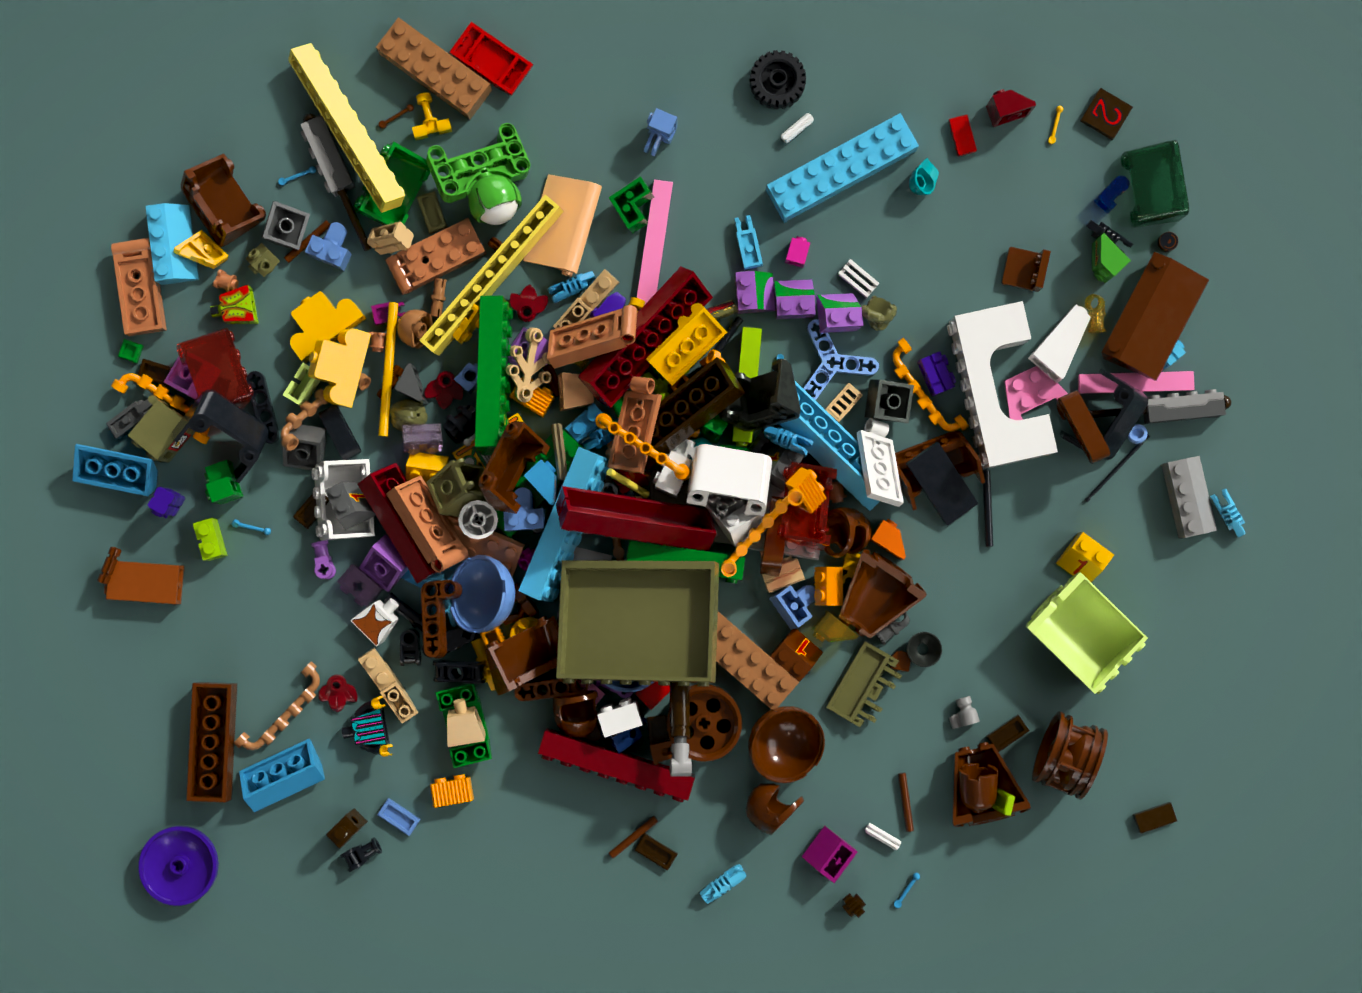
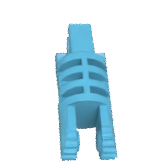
(1230, 513)
(723, 883)

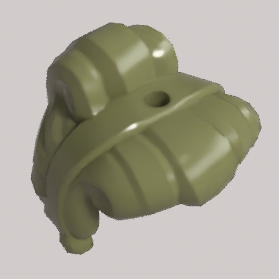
(879, 313)
(407, 413)

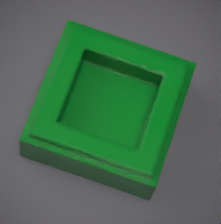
(130, 351)

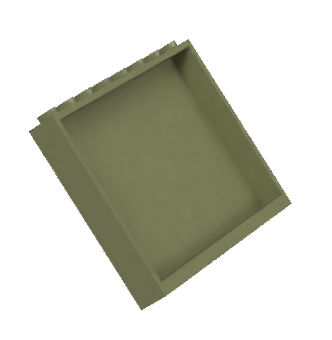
(638, 622)

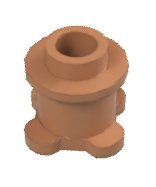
(225, 281)
(378, 341)
(837, 493)

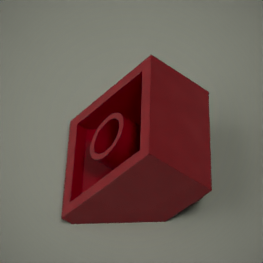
(1008, 107)

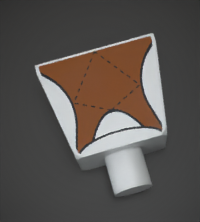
(377, 620)

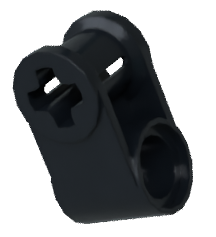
(410, 649)

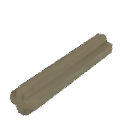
(559, 450)

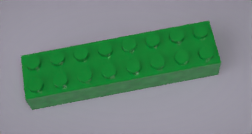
(491, 373)

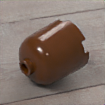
(978, 786)

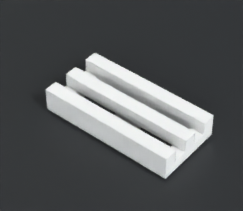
(846, 268)

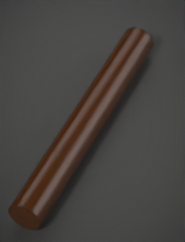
(317, 232)
(906, 802)
(633, 837)

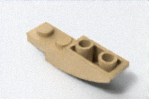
(589, 300)
(388, 684)

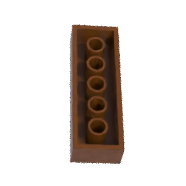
(211, 742)

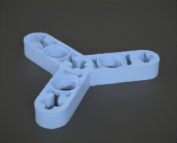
(832, 353)

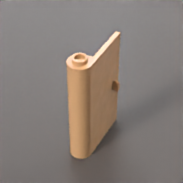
(566, 238)

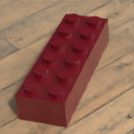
(374, 489)

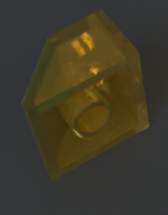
(831, 629)

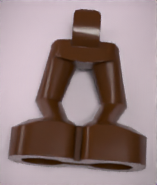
(526, 607)

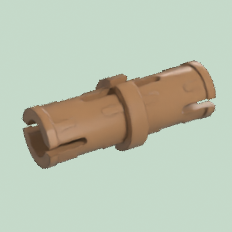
(438, 297)

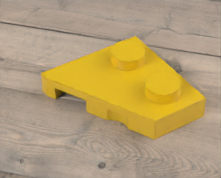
(467, 326)

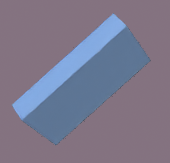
(398, 817)

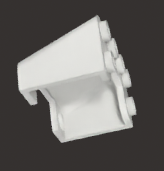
(730, 474)
(327, 475)

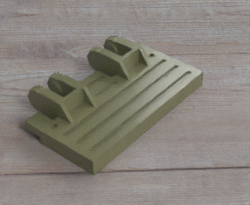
(862, 683)

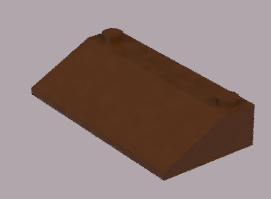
(1154, 316)

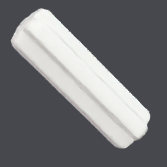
(797, 128)
(882, 836)

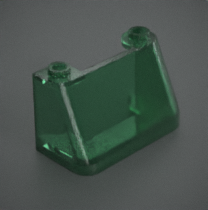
(1157, 184)

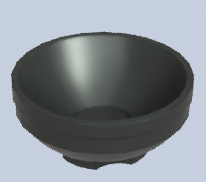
(934, 649)

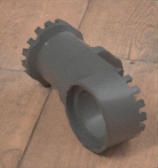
(892, 629)

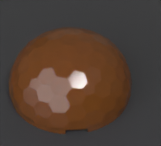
(786, 744)

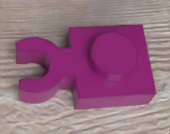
(380, 312)

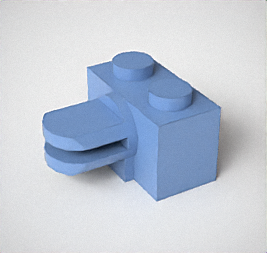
(662, 128)
(330, 248)
(526, 517)
(793, 604)

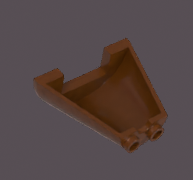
(878, 594)
(985, 755)

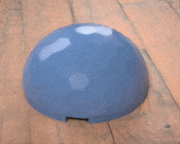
(485, 596)

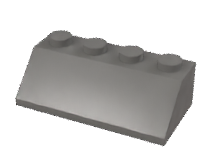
(1189, 497)

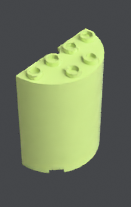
(1086, 632)

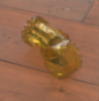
(1097, 314)

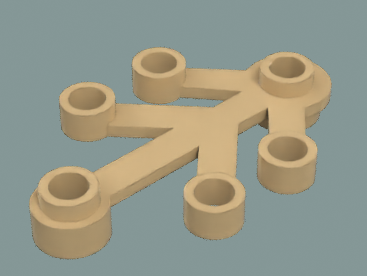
(528, 367)

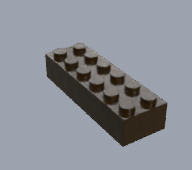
(694, 405)

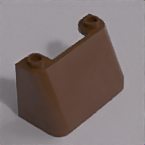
(220, 200)
(513, 452)
(523, 655)

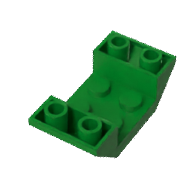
(467, 753)

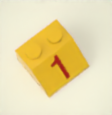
(1085, 556)

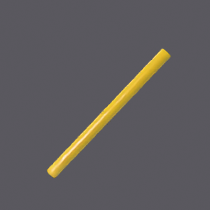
(388, 369)

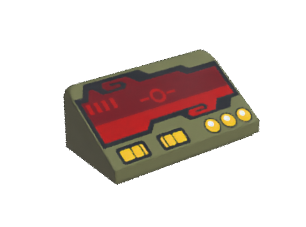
(723, 310)

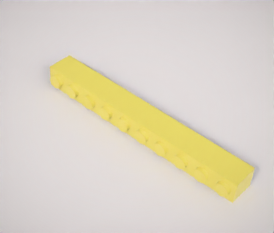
(346, 127)
(492, 273)

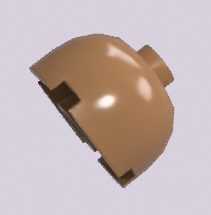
(413, 326)

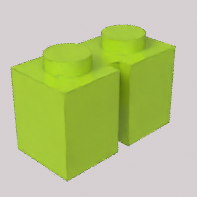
(211, 537)

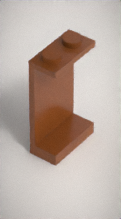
(146, 583)

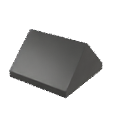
(285, 226)
(411, 385)

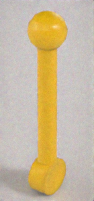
(1051, 140)

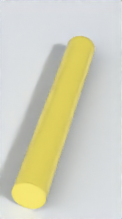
(628, 483)

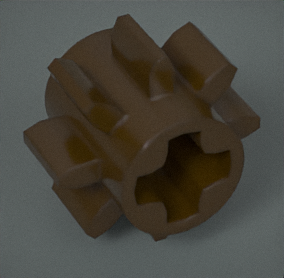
(853, 905)

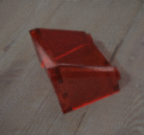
(797, 524)

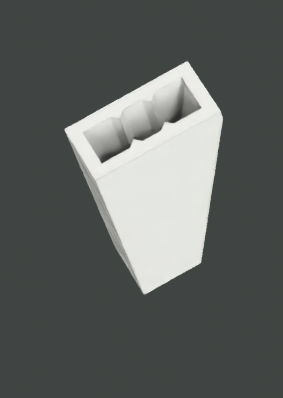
(1058, 348)

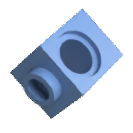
(461, 379)

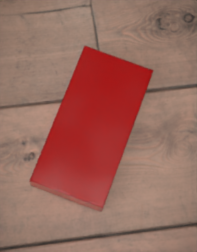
(962, 135)

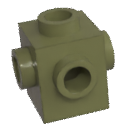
(262, 260)

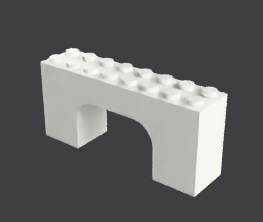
(996, 435)

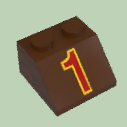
(796, 654)

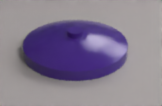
(178, 865)

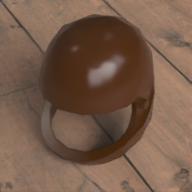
(848, 530)
(576, 713)
(766, 810)

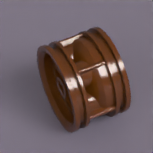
(728, 710)
(1069, 756)

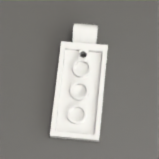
(879, 463)

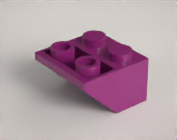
(829, 854)

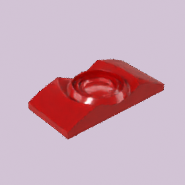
(491, 59)

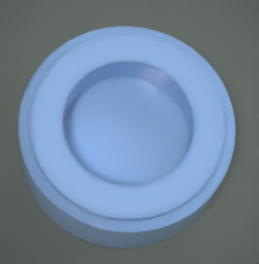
(1138, 434)

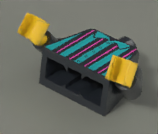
(370, 728)

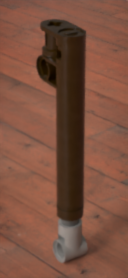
(680, 722)

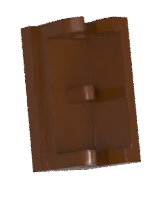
(658, 752)

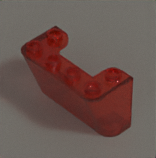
(216, 366)

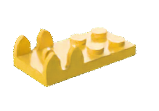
(686, 344)

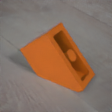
(889, 538)

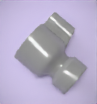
(967, 714)

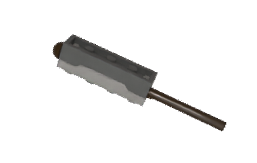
(331, 166)
(1178, 407)

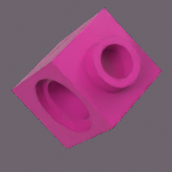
(797, 251)

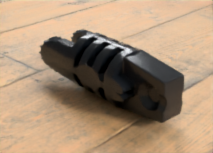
(1102, 228)

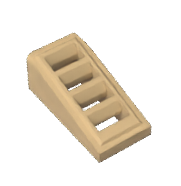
(829, 408)

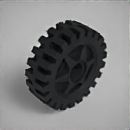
(777, 65)

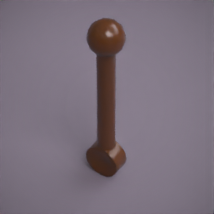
(383, 124)

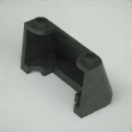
(766, 401)

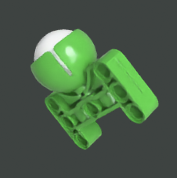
(489, 186)

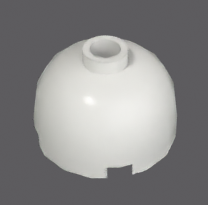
(479, 509)

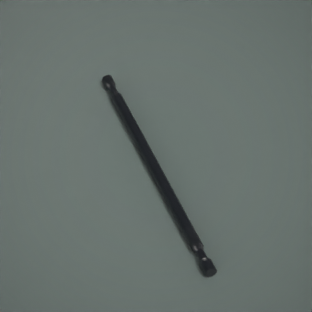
(1115, 470)

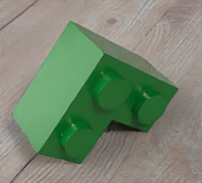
(628, 202)
(222, 483)

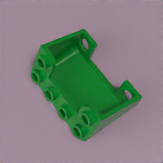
(409, 172)

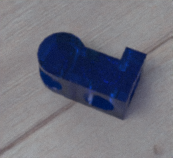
(1114, 189)

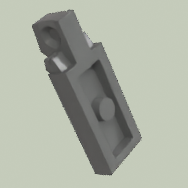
(128, 418)

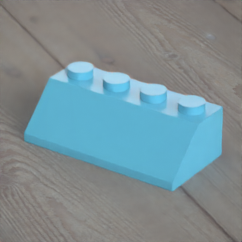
(168, 228)

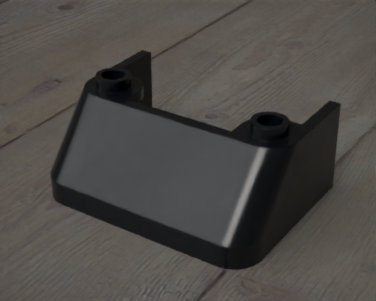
(1133, 406)
(217, 410)

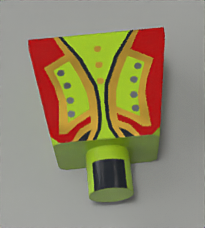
(236, 306)

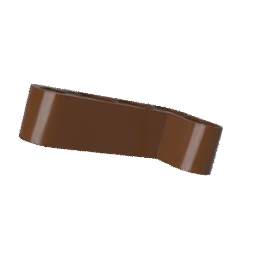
(1074, 410)
(773, 546)
(438, 619)
(552, 686)

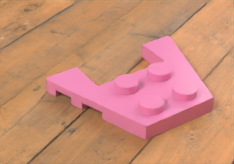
(1029, 391)

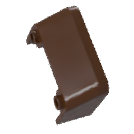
(956, 448)

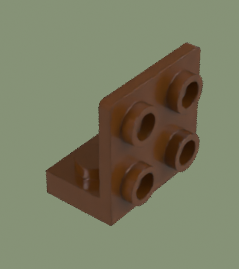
(1026, 269)

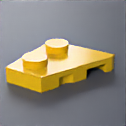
(202, 250)

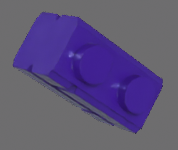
(936, 373)
(165, 502)

